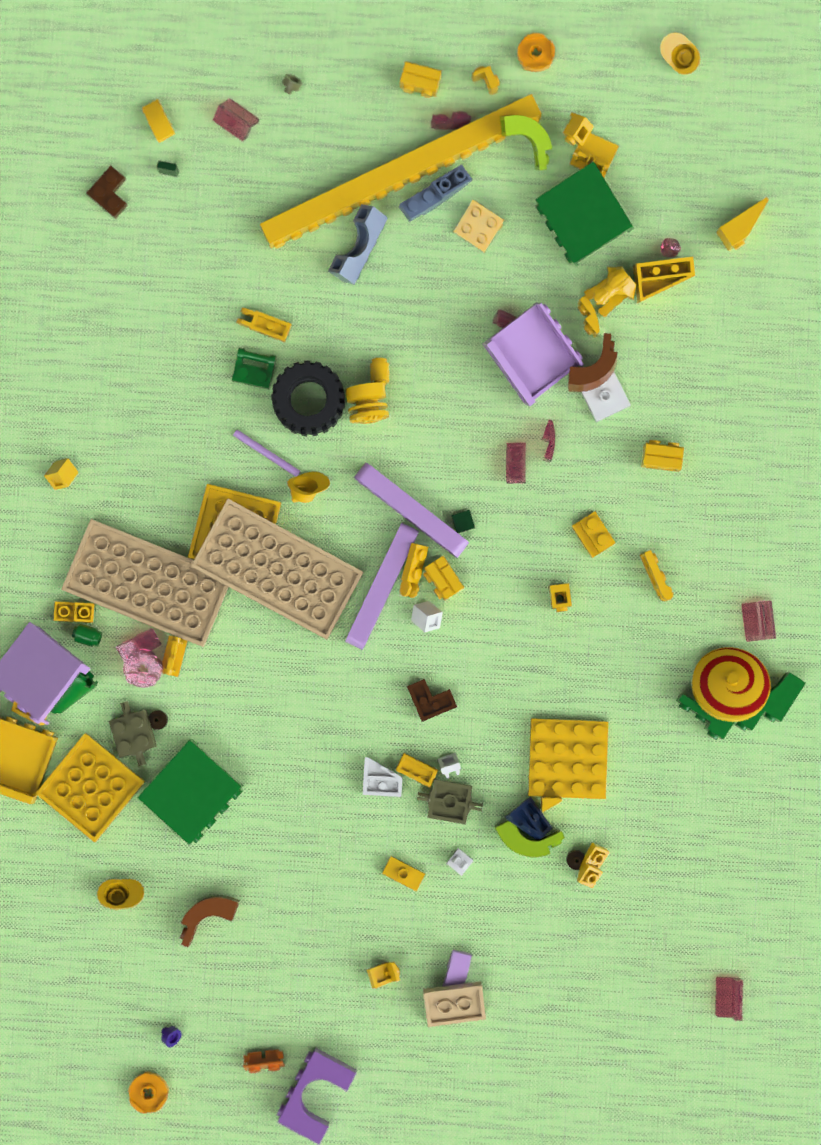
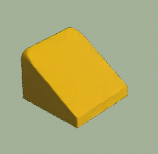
(548, 802)

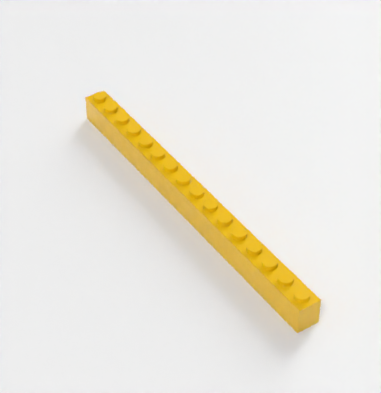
(393, 175)

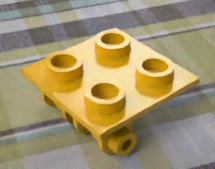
(595, 150)
(478, 225)

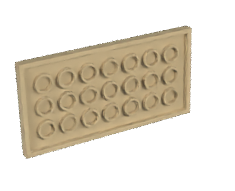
(277, 569)
(145, 583)

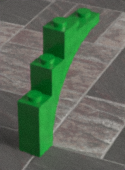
(775, 709)

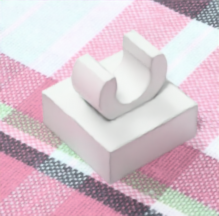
(449, 764)
(459, 861)

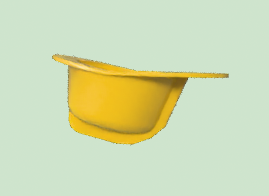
(680, 53)
(307, 485)
(120, 893)

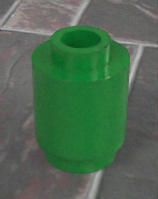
(87, 635)

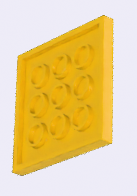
(212, 504)
(568, 758)
(90, 787)

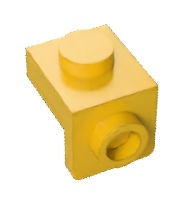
(491, 80)
(383, 974)

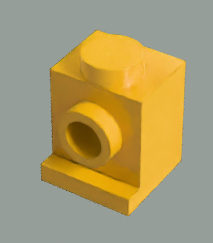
(577, 130)
(564, 591)

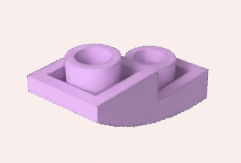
(457, 968)

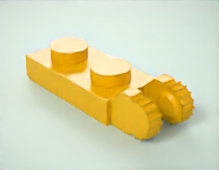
(265, 324)
(413, 570)
(656, 576)

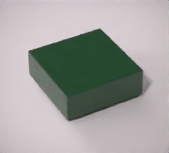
(167, 168)
(463, 521)

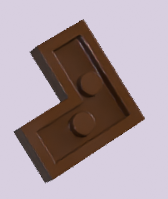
(104, 192)
(426, 704)

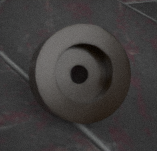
(162, 719)
(572, 856)

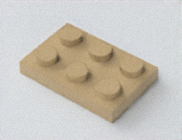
(454, 1004)

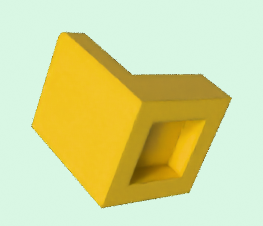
(61, 474)

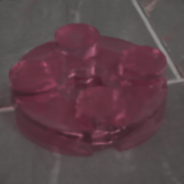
(151, 662)

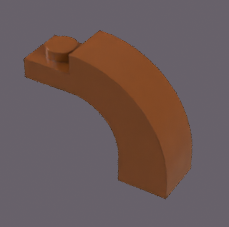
(593, 376)
(211, 906)

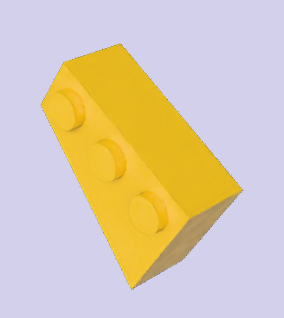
(661, 275)

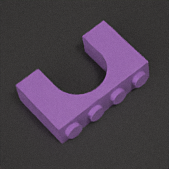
(318, 1067)

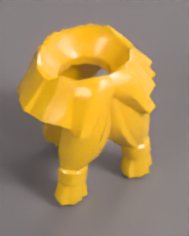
(615, 288)

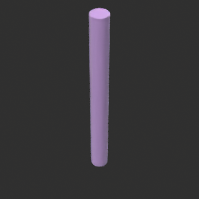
(265, 452)

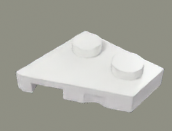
(380, 780)

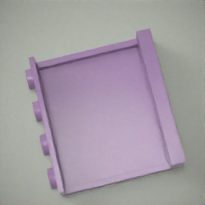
(533, 352)
(37, 672)

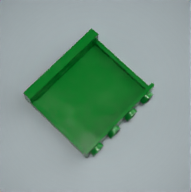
(583, 213)
(190, 792)

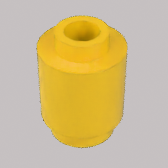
(379, 371)

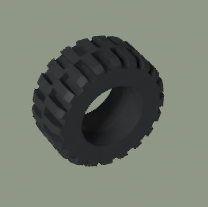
(308, 373)

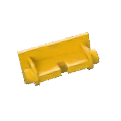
(173, 656)

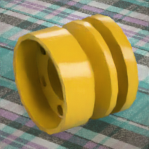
(367, 407)

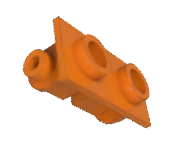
(270, 1062)

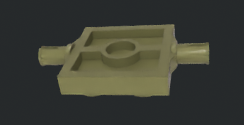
(133, 733)
(449, 801)

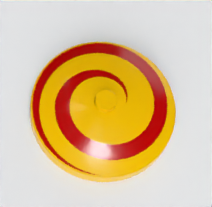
(731, 684)

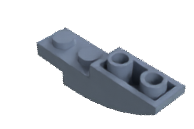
(436, 193)

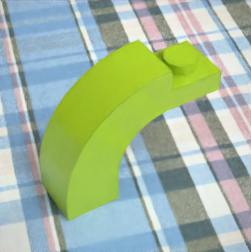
(533, 132)
(526, 847)

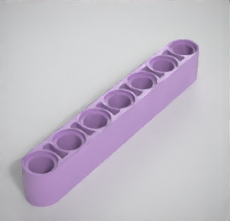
(411, 510)
(381, 586)

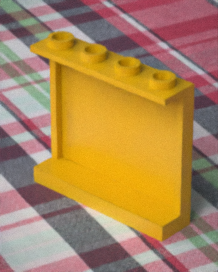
(23, 759)

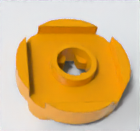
(543, 45)
(148, 1104)

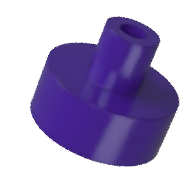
(171, 1036)

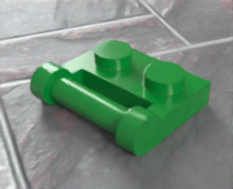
(253, 375)

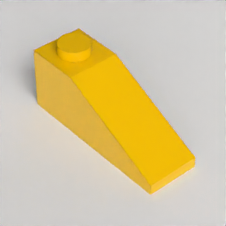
(737, 230)

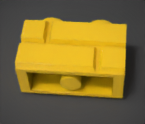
(420, 79)
(662, 457)
(443, 578)

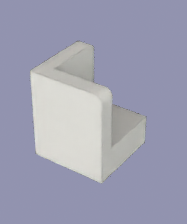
(426, 616)

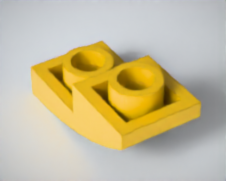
(158, 120)
(591, 323)
(73, 612)
(590, 867)

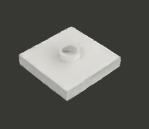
(606, 399)

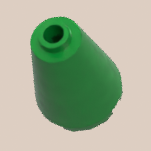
(79, 688)

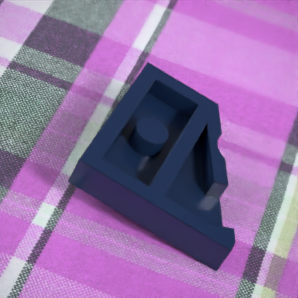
(530, 819)

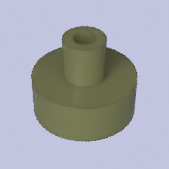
(292, 83)

